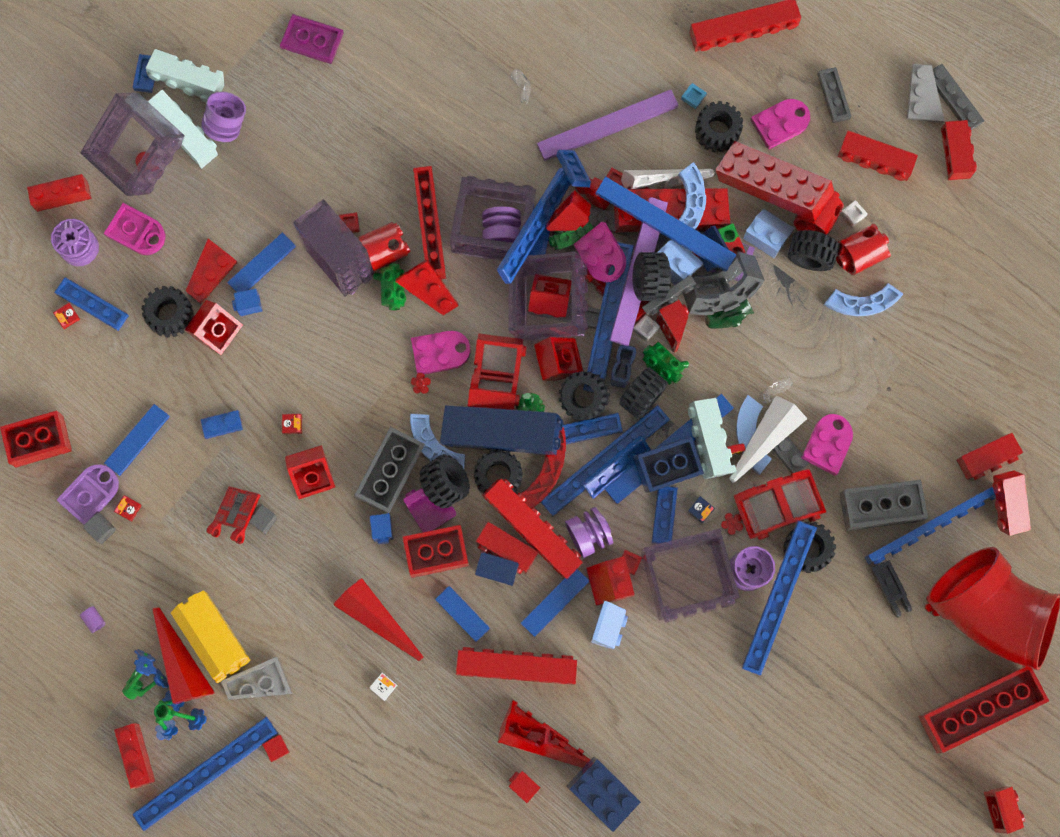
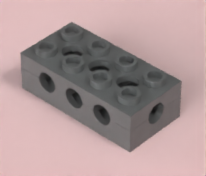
(890, 494)

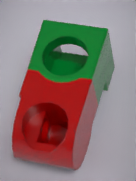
(732, 238)

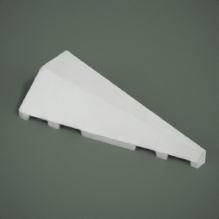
(667, 178)
(775, 426)

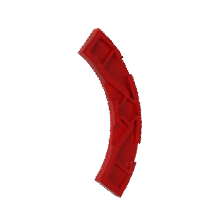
(548, 475)

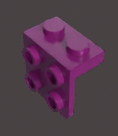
(425, 512)

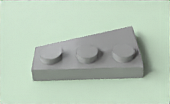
(923, 96)
(258, 681)

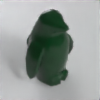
(731, 318)

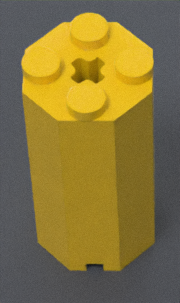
(210, 636)

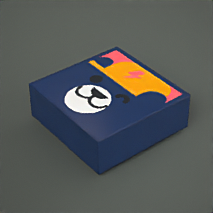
(701, 509)

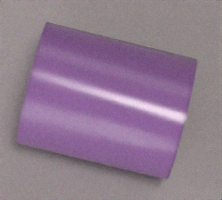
(92, 619)

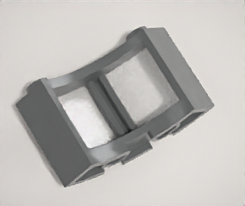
(725, 289)

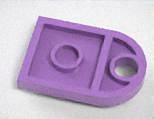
(88, 493)

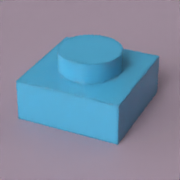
(693, 96)

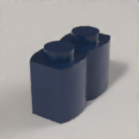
(623, 364)

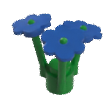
(143, 666)
(166, 710)

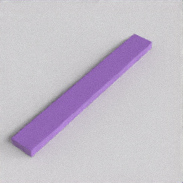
(608, 124)
(629, 304)

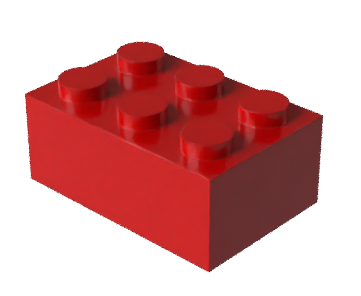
(35, 439)
(435, 551)

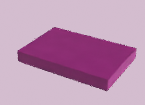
(311, 39)

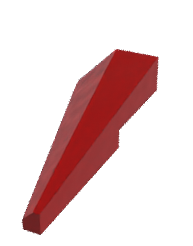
(367, 609)
(182, 672)
(528, 734)

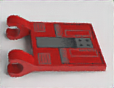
(234, 512)

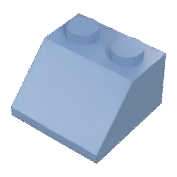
(768, 233)
(681, 260)
(609, 626)

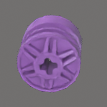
(223, 116)
(501, 224)
(77, 251)
(589, 532)
(762, 568)

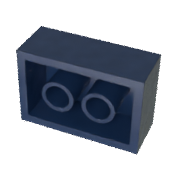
(668, 464)
(603, 794)

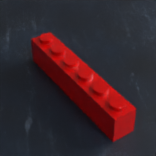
(745, 25)
(429, 219)
(532, 528)
(516, 667)

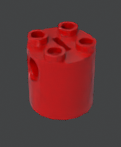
(825, 220)
(377, 245)
(862, 250)

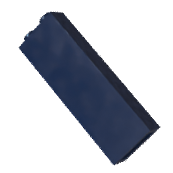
(501, 429)

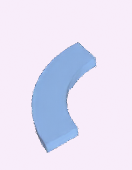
(695, 195)
(866, 305)
(746, 427)
(432, 449)

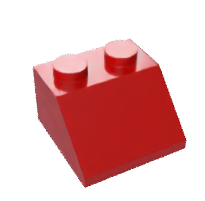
(570, 214)
(550, 296)
(672, 323)
(213, 327)
(558, 358)
(310, 472)
(610, 581)
(1004, 810)

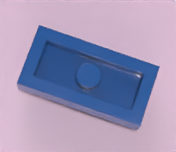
(142, 81)
(221, 424)

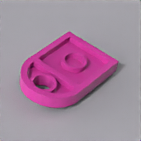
(780, 122)
(135, 230)
(601, 252)
(438, 353)
(828, 445)

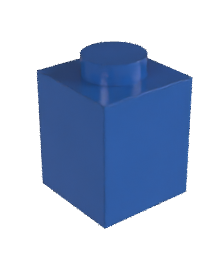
(247, 302)
(381, 528)

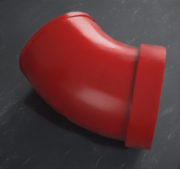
(997, 607)

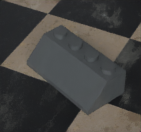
(389, 470)

